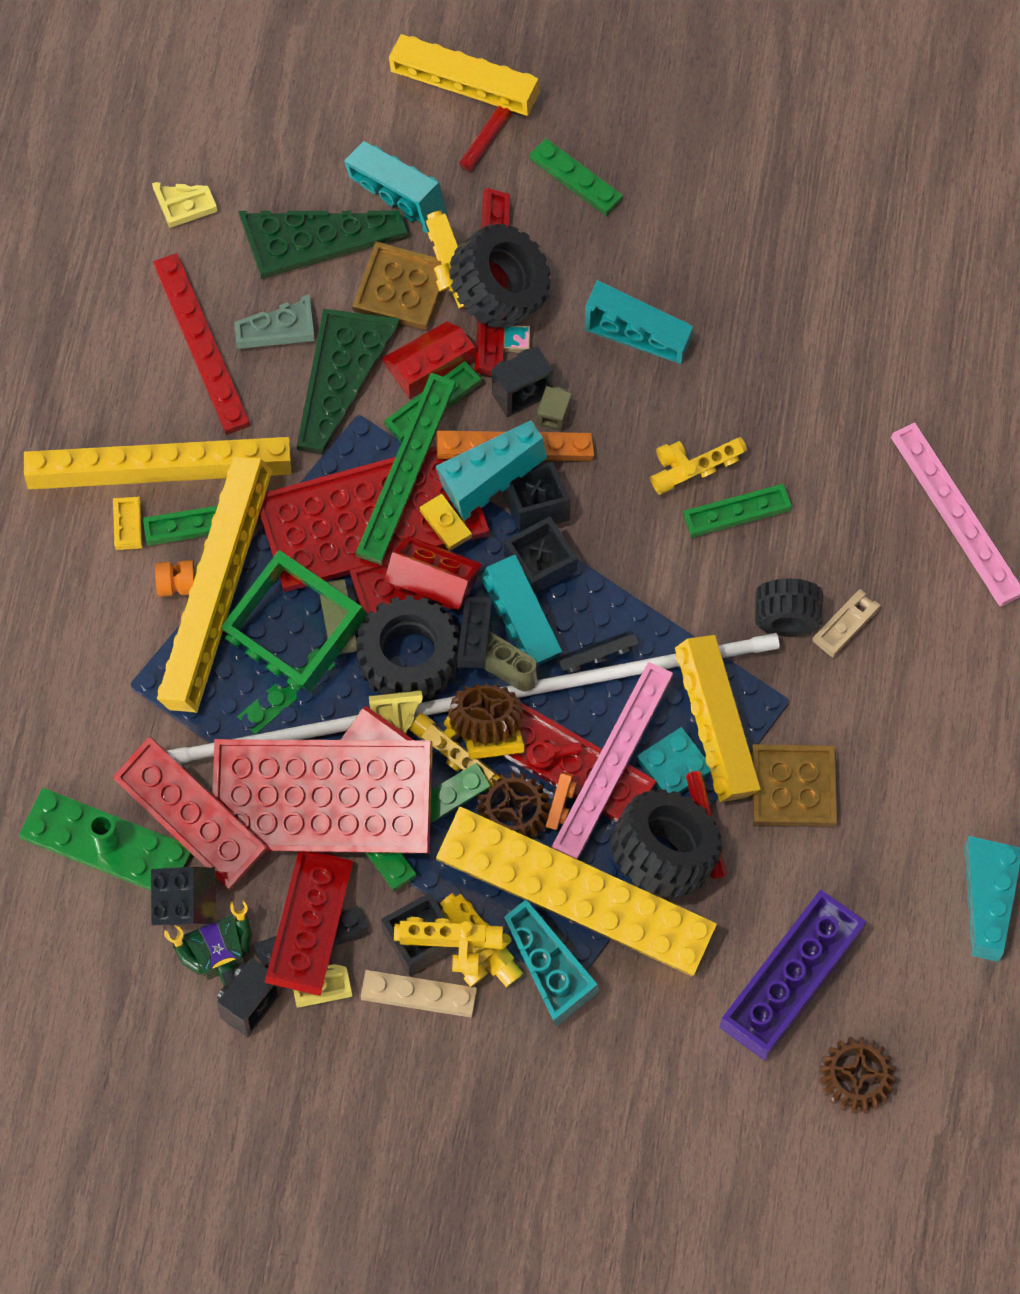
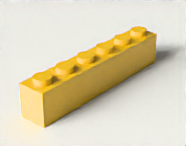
(464, 74)
(717, 718)

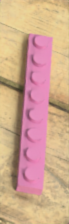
(957, 514)
(612, 761)

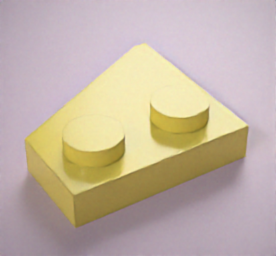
(184, 202)
(397, 708)
(335, 987)

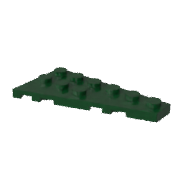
(308, 237)
(342, 362)

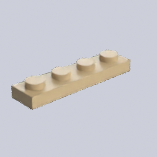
(418, 993)

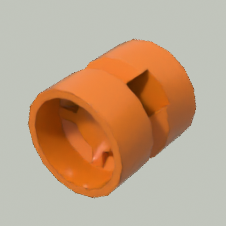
(174, 578)

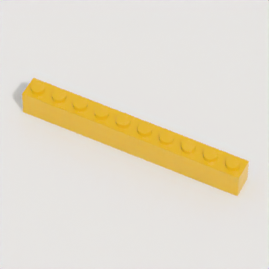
(150, 462)
(214, 584)

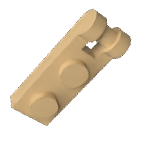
(846, 623)

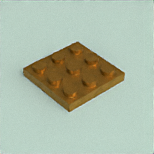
(399, 286)
(795, 785)

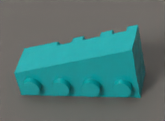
(396, 183)
(636, 324)
(490, 467)
(520, 610)
(991, 886)
(554, 969)

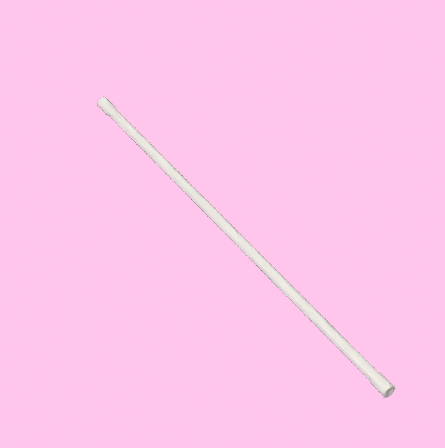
(753, 645)

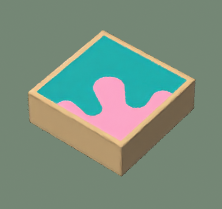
(516, 339)

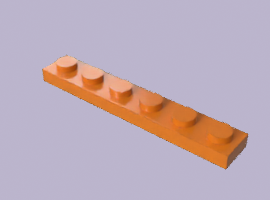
(558, 445)

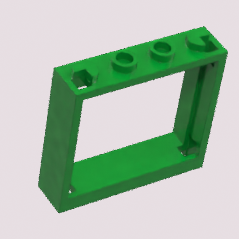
(329, 651)

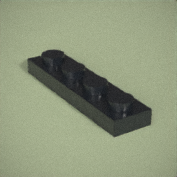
(350, 926)

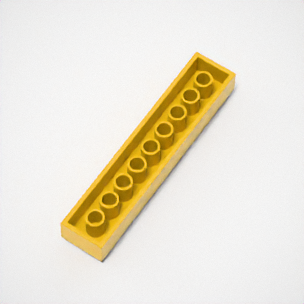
(576, 891)

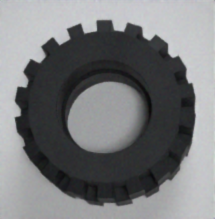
(789, 607)

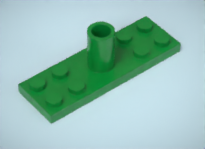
(100, 839)

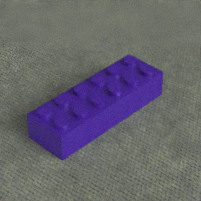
(792, 975)

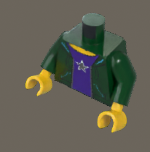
(215, 947)

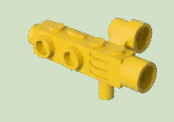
(444, 248)
(684, 469)
(445, 743)
(447, 934)
(497, 961)

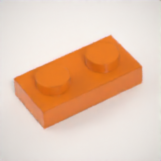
(558, 812)

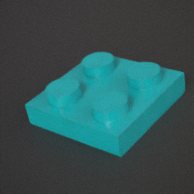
(671, 761)

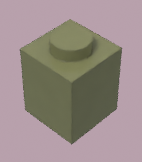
(554, 408)

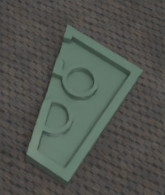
(283, 326)

